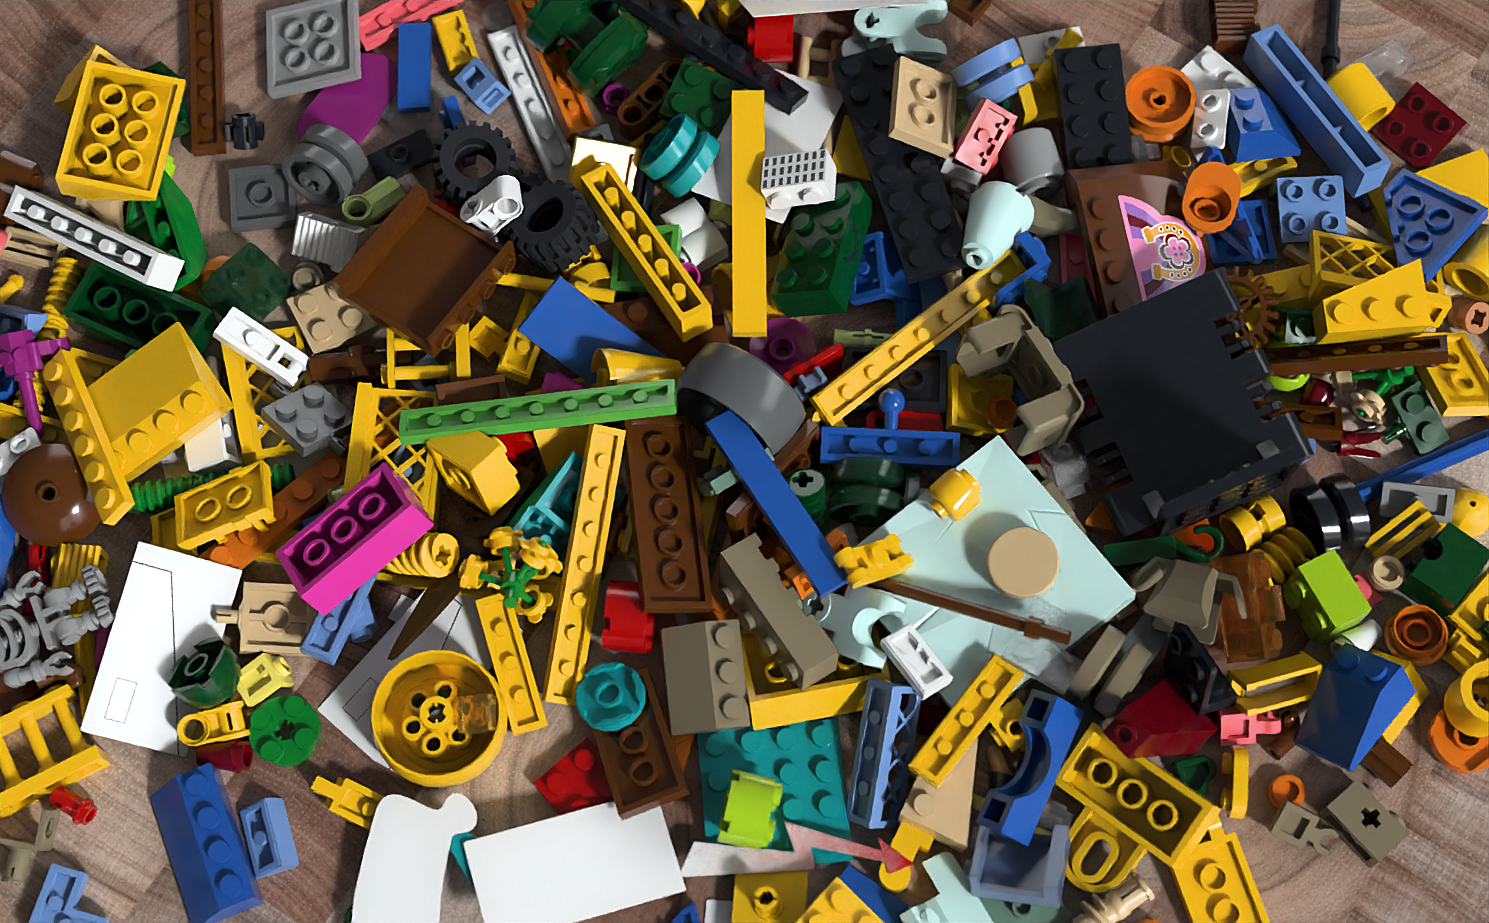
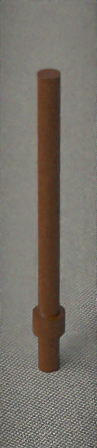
(1031, 627)

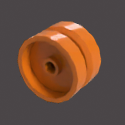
(1160, 104)

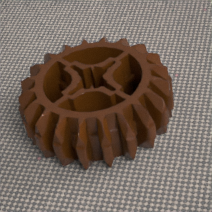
(1247, 302)

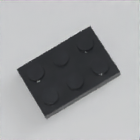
(921, 383)

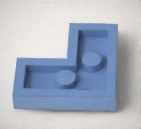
(61, 898)

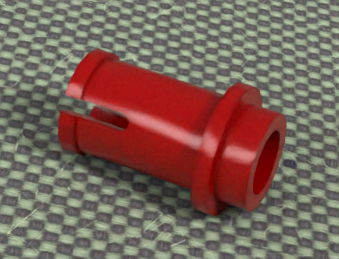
(70, 803)

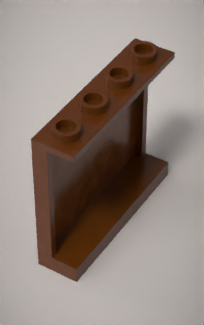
(423, 272)

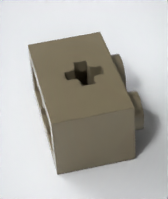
(1368, 842)

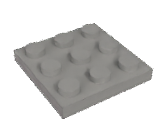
(312, 46)

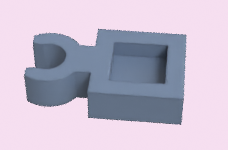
(810, 385)

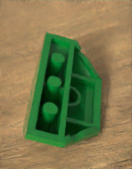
(170, 227)

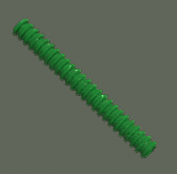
(163, 492)

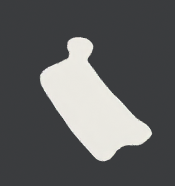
(408, 859)

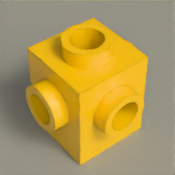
(1004, 717)

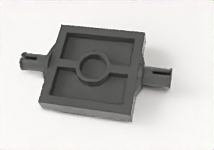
(309, 419)

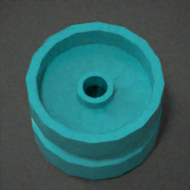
(679, 155)

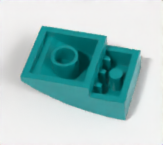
(551, 507)

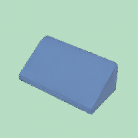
(19, 319)
(269, 837)

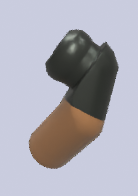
(1000, 768)

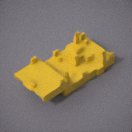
(216, 509)

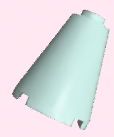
(993, 223)

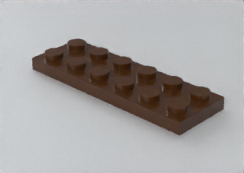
(666, 515)

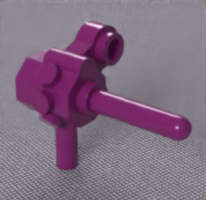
(21, 358)

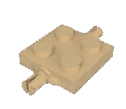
(270, 619)

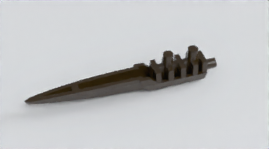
(445, 589)

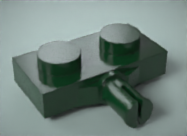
(1414, 419)

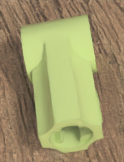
(374, 202)

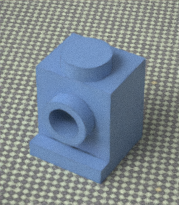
(482, 85)

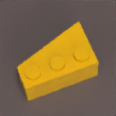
(1376, 309)

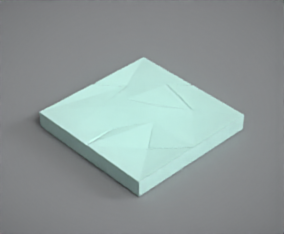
(954, 557)

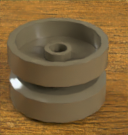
(1109, 671)

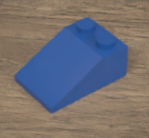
(1353, 706)

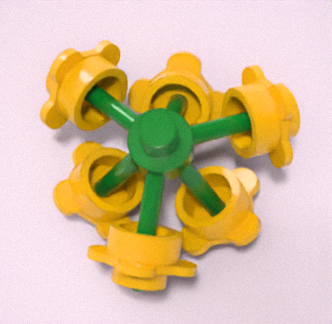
(503, 577)

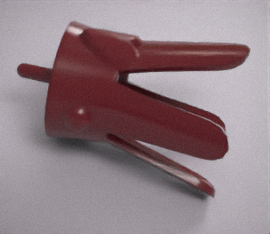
(1351, 438)

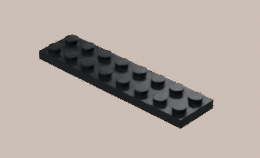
(901, 174)

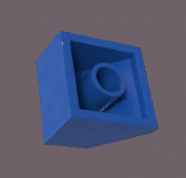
(1258, 127)

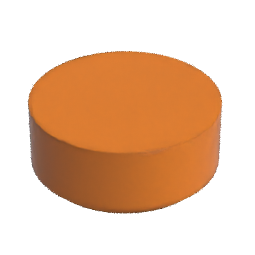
(1287, 787)

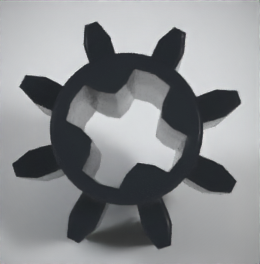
(244, 131)

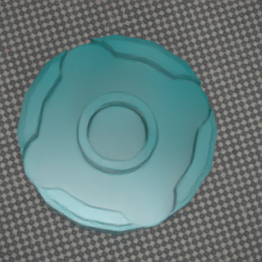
(610, 696)

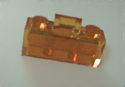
(1257, 635)

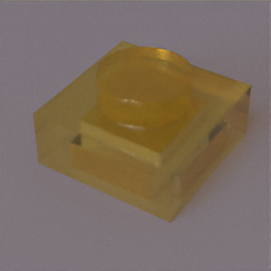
(477, 713)

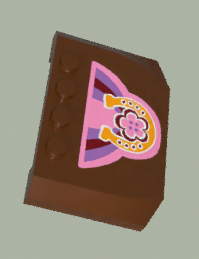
(1136, 231)

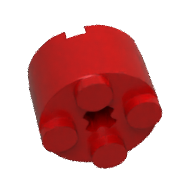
(771, 38)
(625, 624)

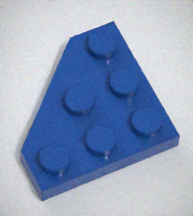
(1428, 221)

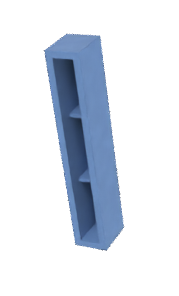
(1316, 110)

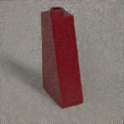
(1159, 725)

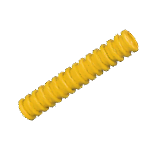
(63, 284)

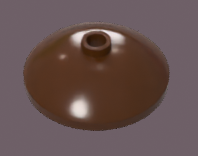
(64, 518)

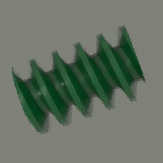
(810, 490)

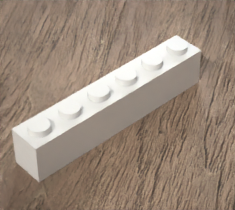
(94, 238)

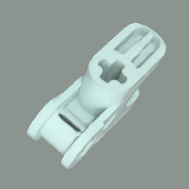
(900, 26)
(852, 620)

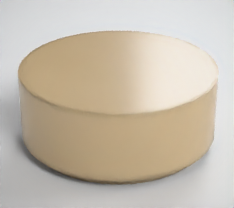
(1386, 573)

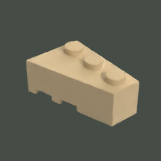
(946, 810)

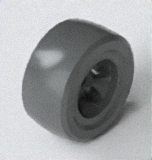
(735, 380)

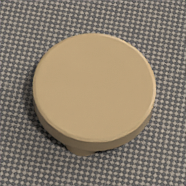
(1023, 563)

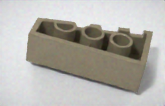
(774, 614)

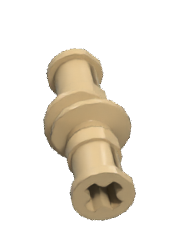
(1116, 903)

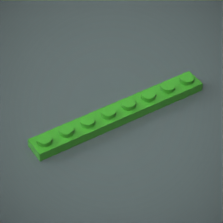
(540, 411)

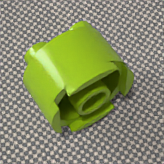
(748, 809)

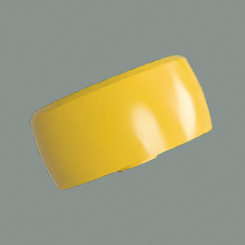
(394, 710)

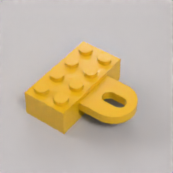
(1130, 807)

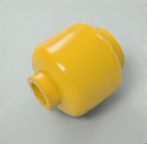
(954, 494)

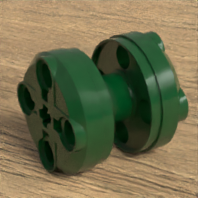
(602, 48)

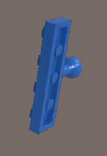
(905, 447)

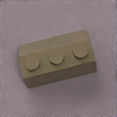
(704, 677)

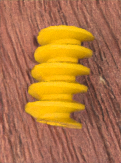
(1285, 551)
(428, 556)

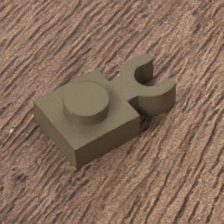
(1298, 826)

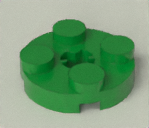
(267, 721)

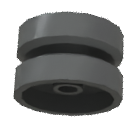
(325, 166)

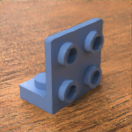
(1308, 205)

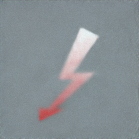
(726, 859)

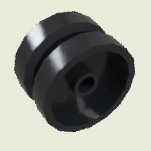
(1330, 513)

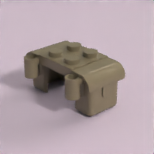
(1018, 346)

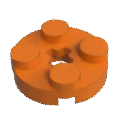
(1451, 752)

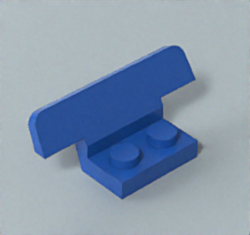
(883, 277)

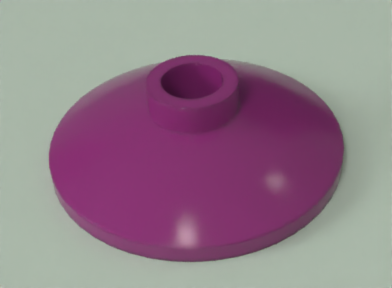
(783, 335)

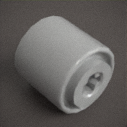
(1032, 163)

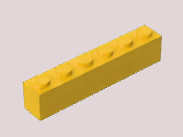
(647, 252)

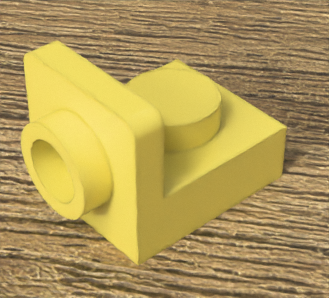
(263, 678)

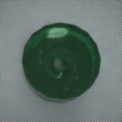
(865, 490)

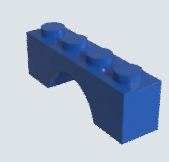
(1048, 731)

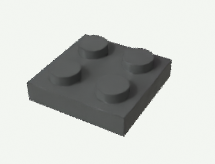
(261, 198)

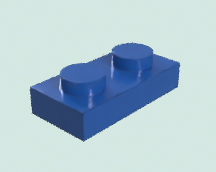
(449, 117)

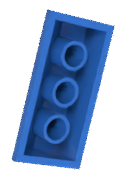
(206, 846)

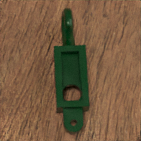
(1142, 551)

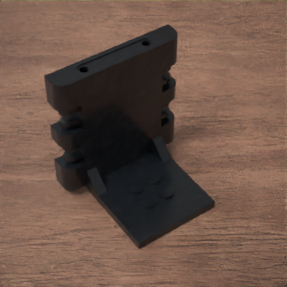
(1179, 409)

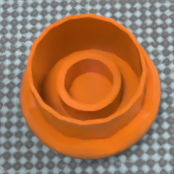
(1416, 635)

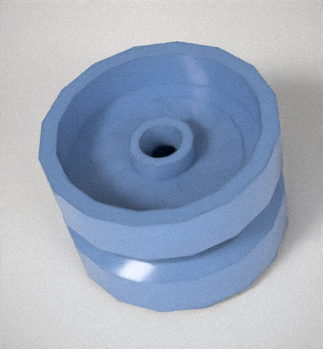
(992, 75)

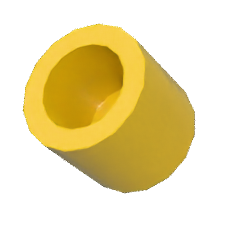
(1361, 94)
(1469, 266)
(1462, 697)

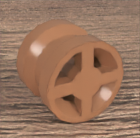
(1469, 315)

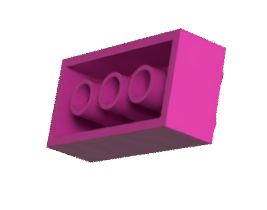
(354, 539)

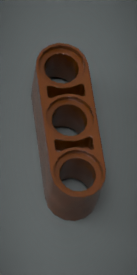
(639, 105)

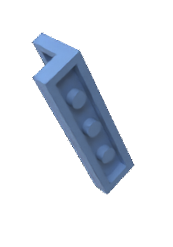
(877, 754)

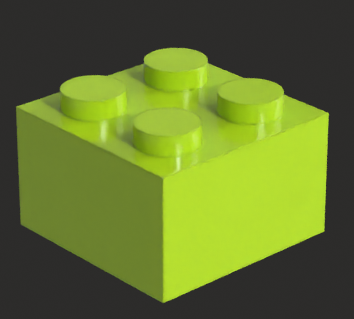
(1325, 597)

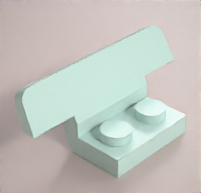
(955, 899)

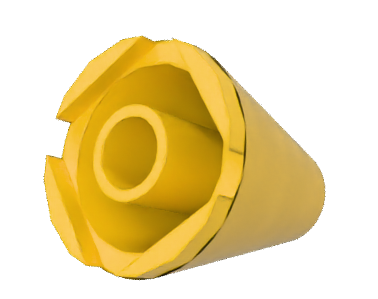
(627, 367)

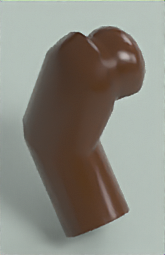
(74, 679)
(1289, 729)

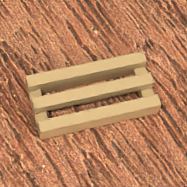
(31, 249)

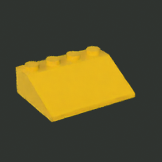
(119, 134)
(157, 400)
(778, 702)

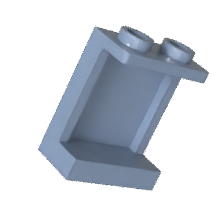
(1017, 871)

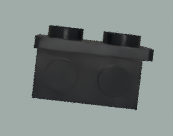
(1196, 672)

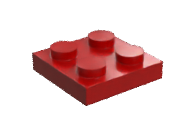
(576, 780)

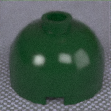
(207, 676)

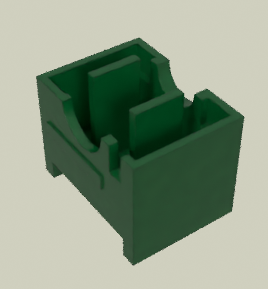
(1449, 571)

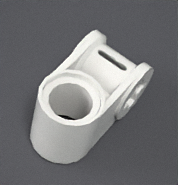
(494, 205)

